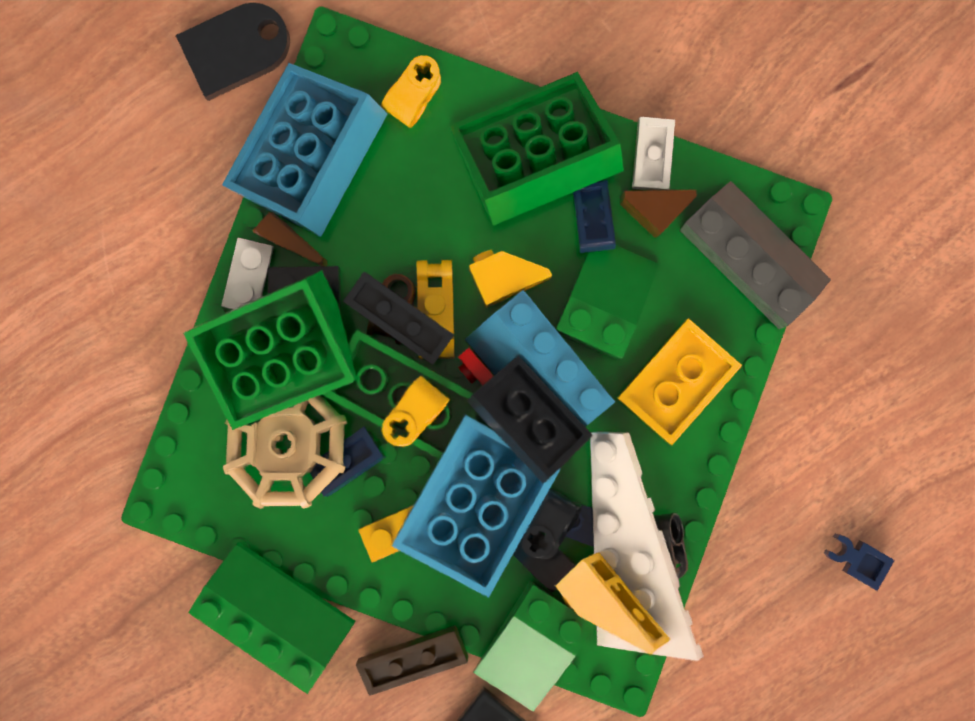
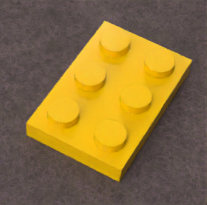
(679, 381)

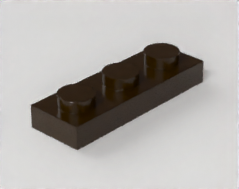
(412, 660)

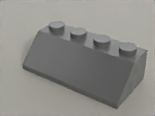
(755, 255)

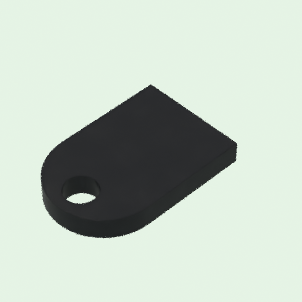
(230, 48)

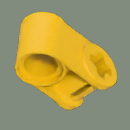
(408, 95)
(419, 407)

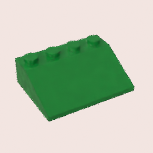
(537, 148)
(274, 351)

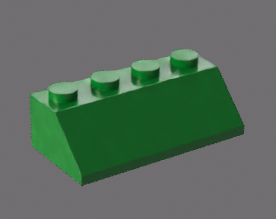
(272, 617)

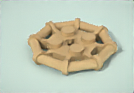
(296, 462)

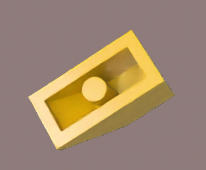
(505, 275)

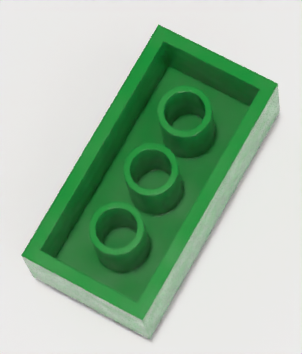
(382, 381)

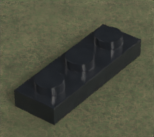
(398, 318)

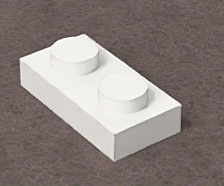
(653, 154)
(247, 273)

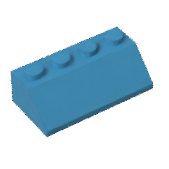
(526, 332)

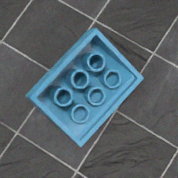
(305, 148)
(473, 508)

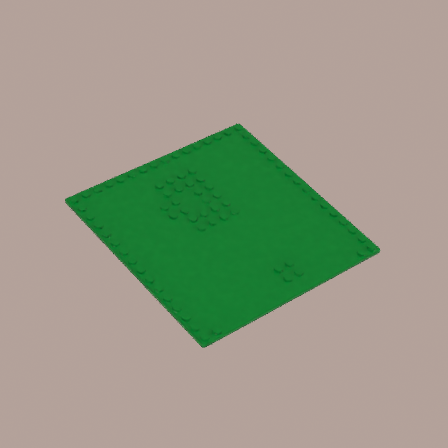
(421, 204)

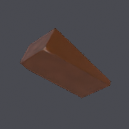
(278, 232)

